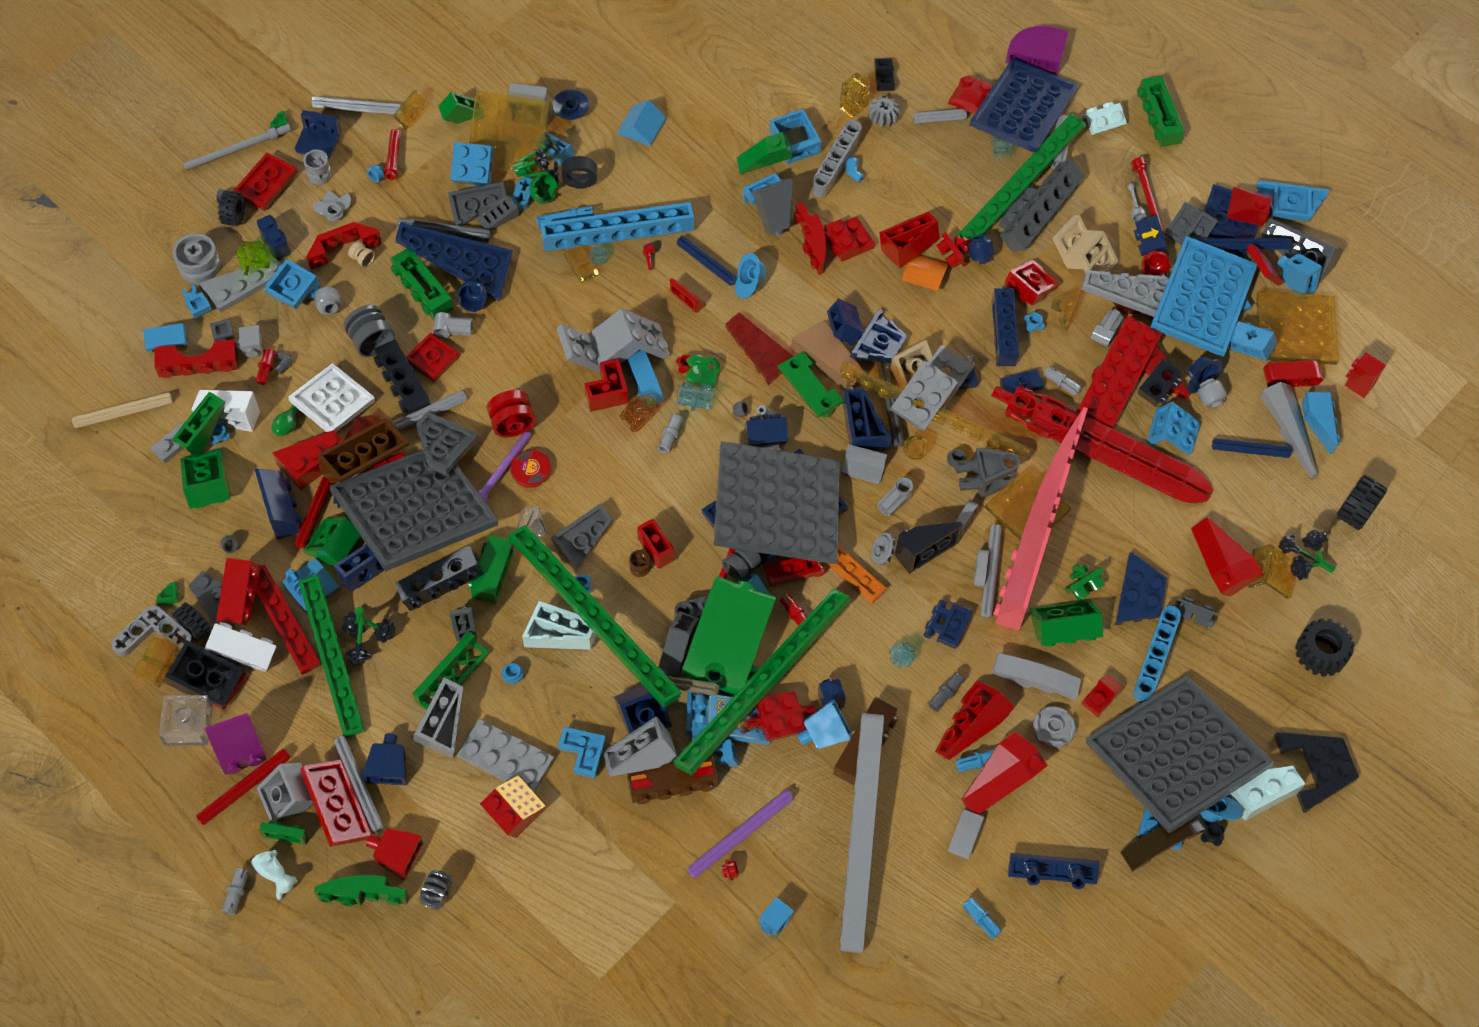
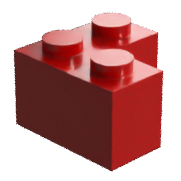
(608, 391)

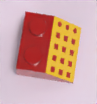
(513, 806)

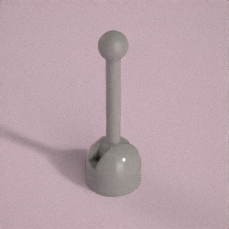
(1137, 209)

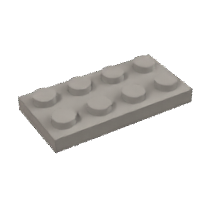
(504, 755)

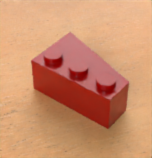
(909, 238)
(301, 459)
(238, 591)

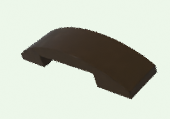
(1159, 841)

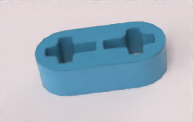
(518, 193)

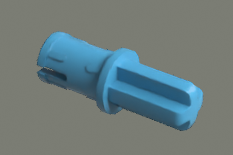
(974, 761)
(981, 918)

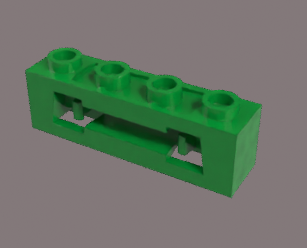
(1150, 92)
(403, 266)

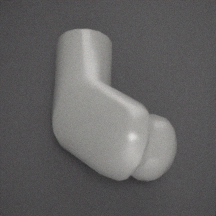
(764, 411)

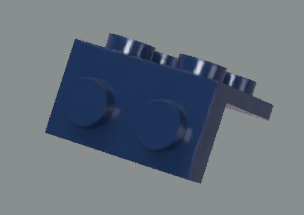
(319, 133)

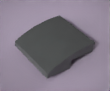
(1190, 223)

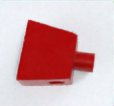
(395, 850)

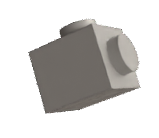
(250, 341)

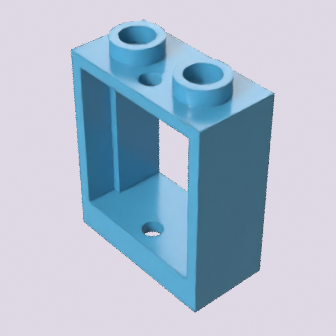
(803, 149)

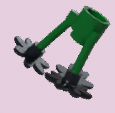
(523, 166)

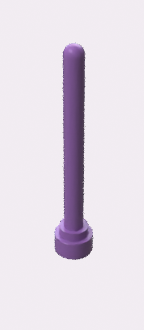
(503, 466)

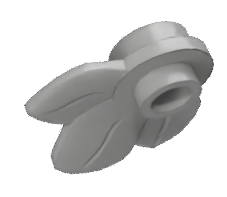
(332, 204)

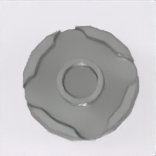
(1053, 727)

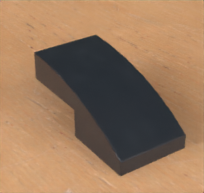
(884, 74)

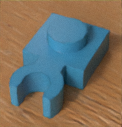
(196, 302)

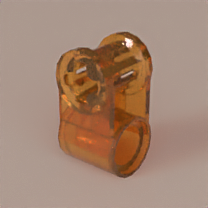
(638, 411)

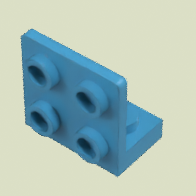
(1174, 425)

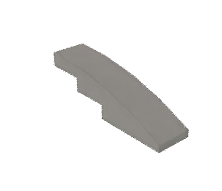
(1036, 675)

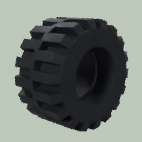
(1361, 502)
(1331, 634)

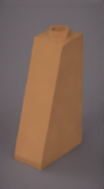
(825, 352)

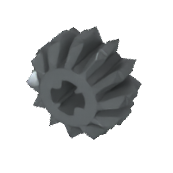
(435, 889)

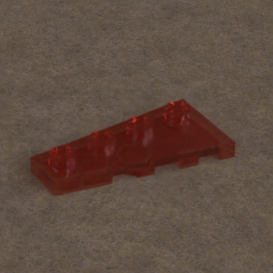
(758, 347)

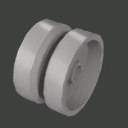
(196, 258)

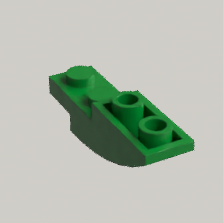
(352, 889)

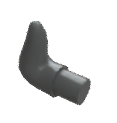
(285, 363)

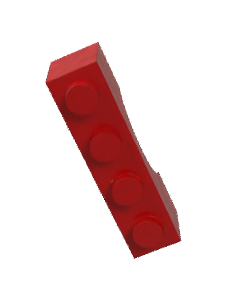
(220, 357)

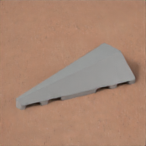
(1284, 408)

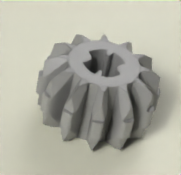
(884, 111)

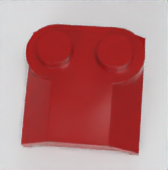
(969, 94)

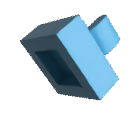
(729, 754)

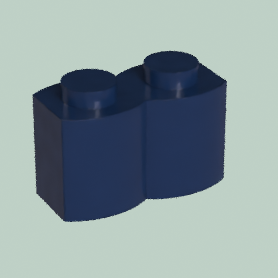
(273, 237)

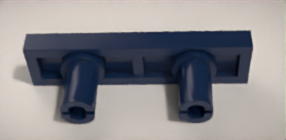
(1053, 868)

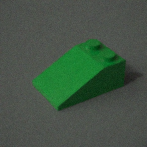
(204, 479)

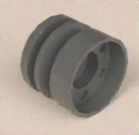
(368, 329)

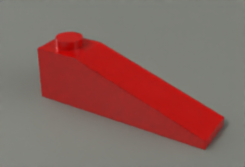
(980, 713)

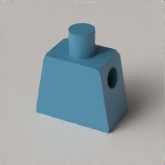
(1300, 273)
(825, 727)

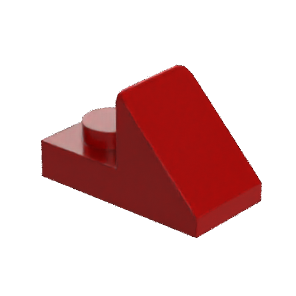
(1102, 695)

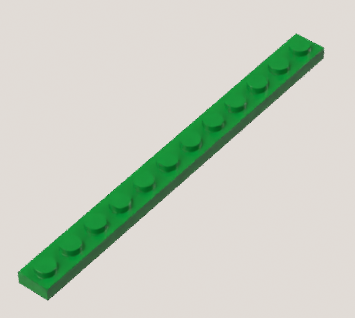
(595, 616)
(761, 682)

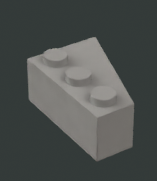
(441, 719)

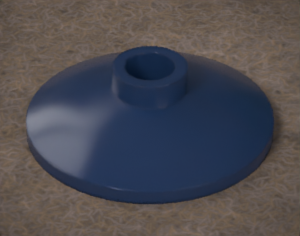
(570, 104)

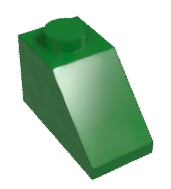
(456, 108)

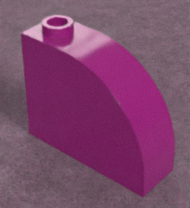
(1039, 47)

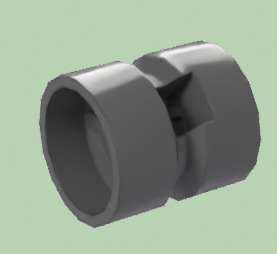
(739, 563)

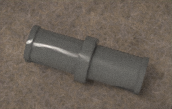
(946, 692)

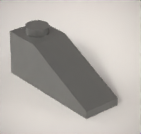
(462, 622)

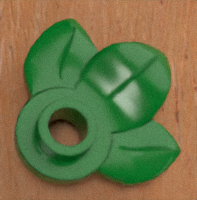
(700, 370)

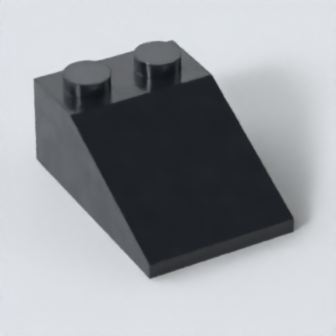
(925, 543)
(203, 673)

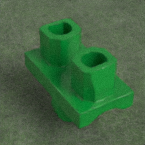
(1093, 578)

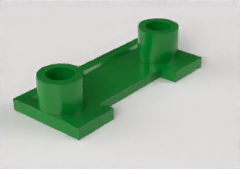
(808, 386)

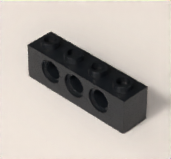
(392, 354)
(439, 578)

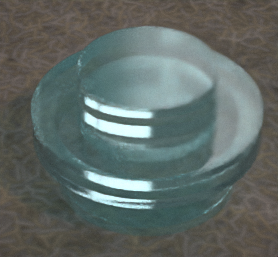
(598, 255)

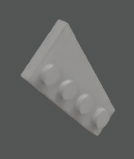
(234, 286)

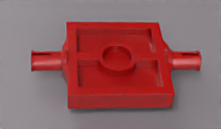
(780, 716)

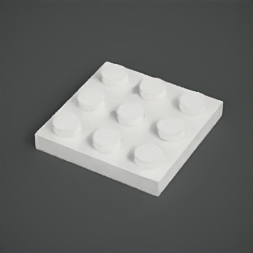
(331, 399)

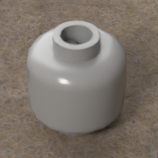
(327, 300)
(1212, 393)

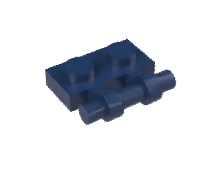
(954, 625)

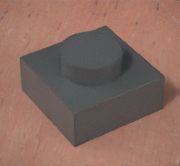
(222, 330)

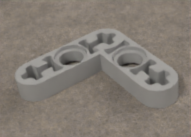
(149, 625)

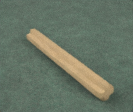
(122, 410)

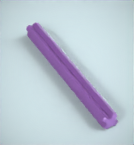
(740, 834)

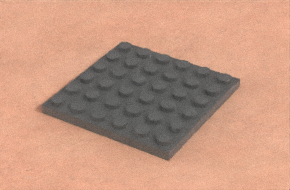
(777, 503)
(412, 509)
(1178, 753)

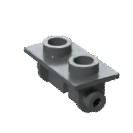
(1203, 613)

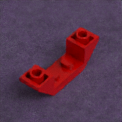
(345, 234)

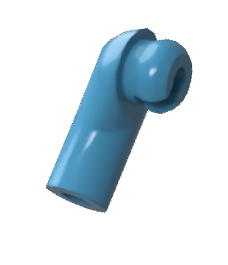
(851, 169)

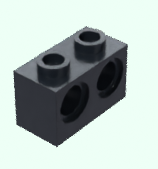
(1156, 380)

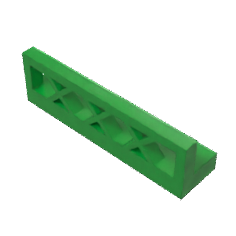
(448, 665)

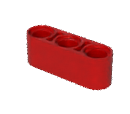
(1293, 373)

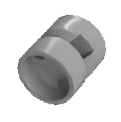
(317, 167)

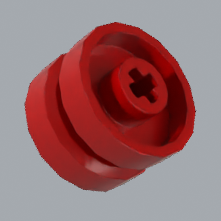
(511, 413)

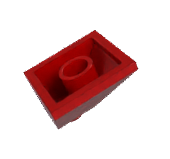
(1249, 206)

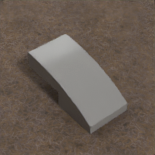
(965, 834)

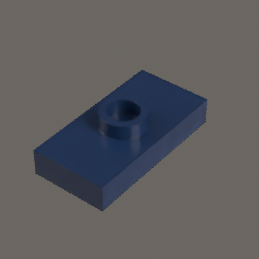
(1029, 379)

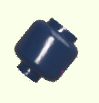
(981, 249)

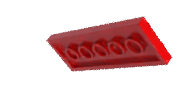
(1119, 371)

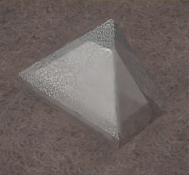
(533, 520)

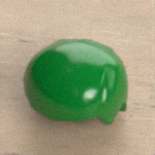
(543, 188)

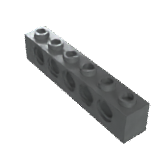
(1042, 206)

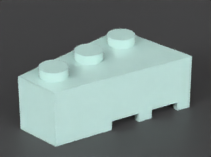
(557, 629)
(1267, 790)

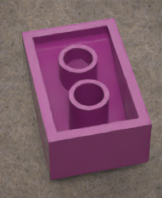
(236, 744)

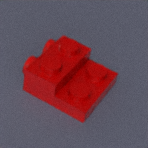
(848, 238)
(1031, 282)

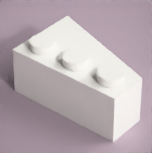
(239, 410)
(240, 647)

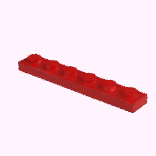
(286, 623)

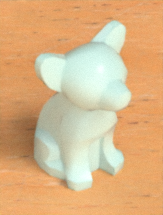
(271, 869)

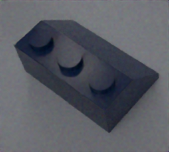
(279, 502)

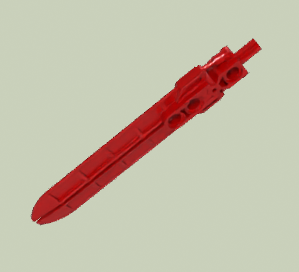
(1106, 445)

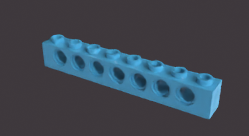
(617, 226)

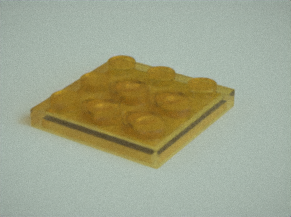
(1015, 503)

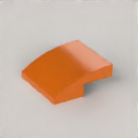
(925, 272)

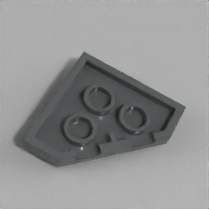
(443, 442)

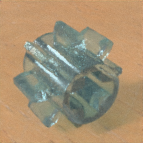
(902, 654)

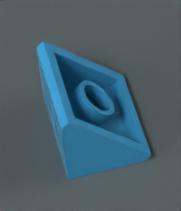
(642, 123)

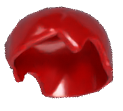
(1155, 263)

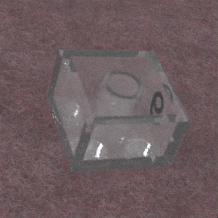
(185, 720)

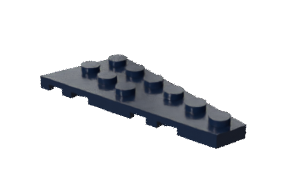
(459, 256)

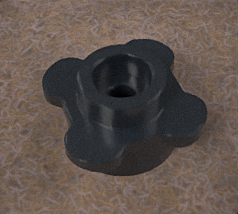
(1218, 832)

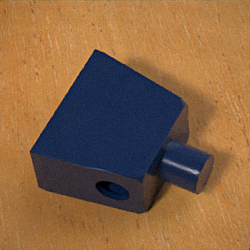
(386, 763)

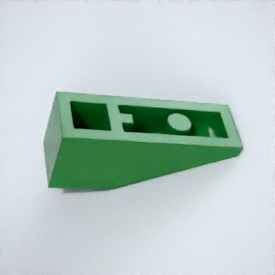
(765, 153)
(200, 425)

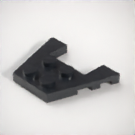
(1327, 761)

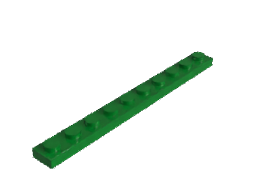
(1023, 178)

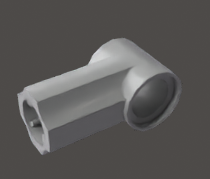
(447, 325)
(1107, 328)
(895, 497)

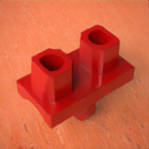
(956, 257)

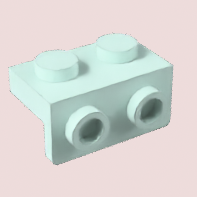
(1106, 118)

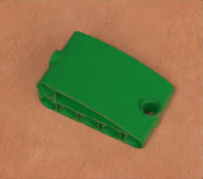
(728, 634)

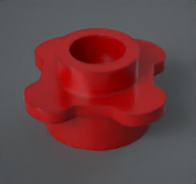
(681, 361)

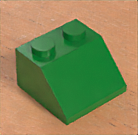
(332, 540)

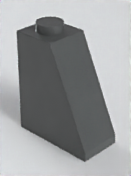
(775, 205)
(678, 644)

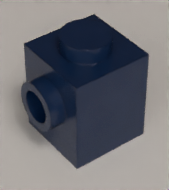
(829, 690)

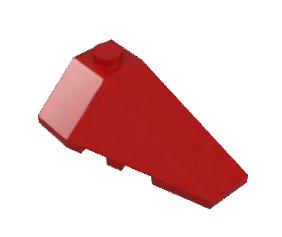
(1226, 560)
(1007, 769)

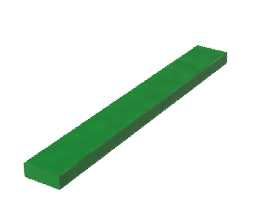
(331, 656)

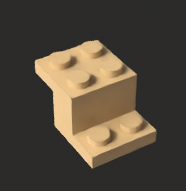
(1084, 247)

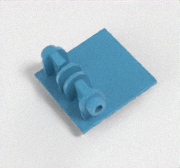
(311, 569)

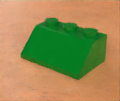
(1067, 622)

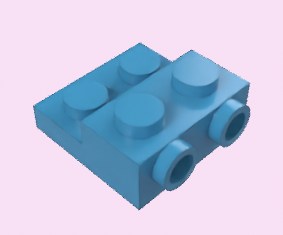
(290, 284)

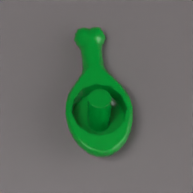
(284, 422)

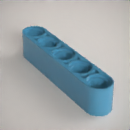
(644, 376)
(1158, 645)

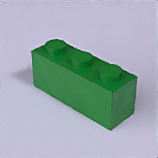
(495, 564)

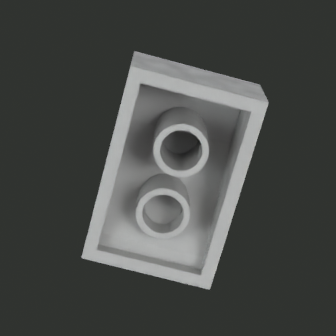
(641, 750)

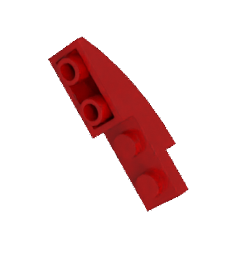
(814, 237)

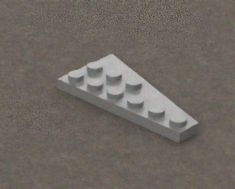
(1135, 292)

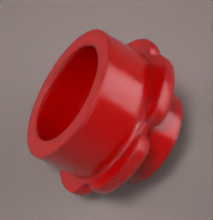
(730, 869)

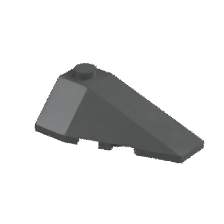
(1305, 244)

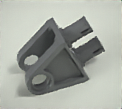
(988, 471)

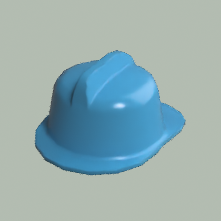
(750, 275)
(1224, 809)

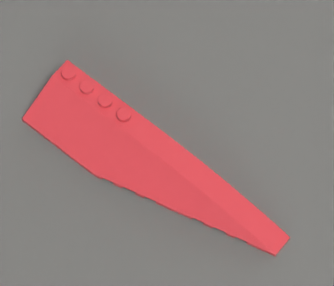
(1036, 533)

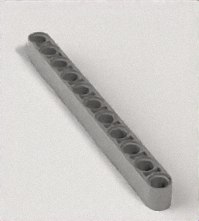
(861, 834)

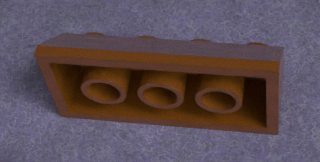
(360, 451)

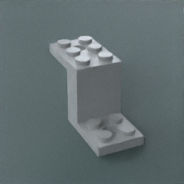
(613, 339)
(931, 387)

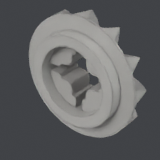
(880, 555)

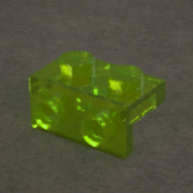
(253, 255)

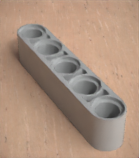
(836, 158)

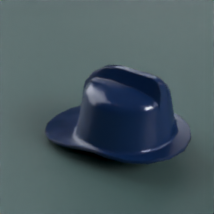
(1203, 370)

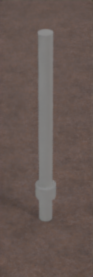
(270, 134)

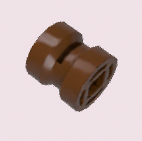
(636, 560)

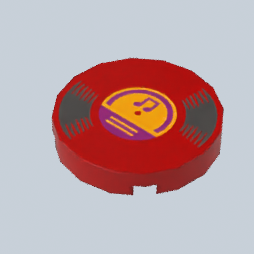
(530, 468)

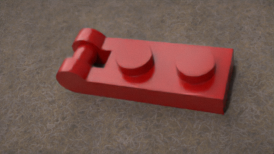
(792, 570)

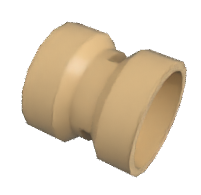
(360, 253)

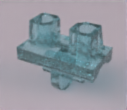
(695, 396)

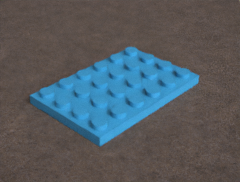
(1204, 296)

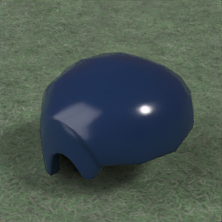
(472, 296)

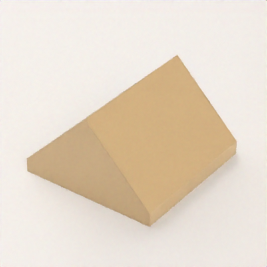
(908, 361)

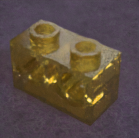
(855, 94)

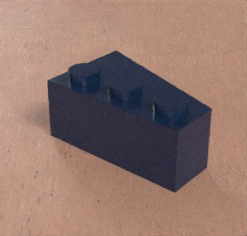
(863, 423)

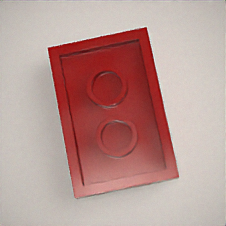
(266, 181)

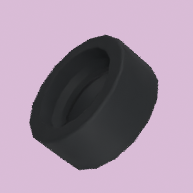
(579, 163)

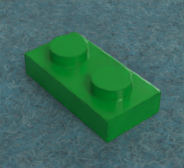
(276, 831)

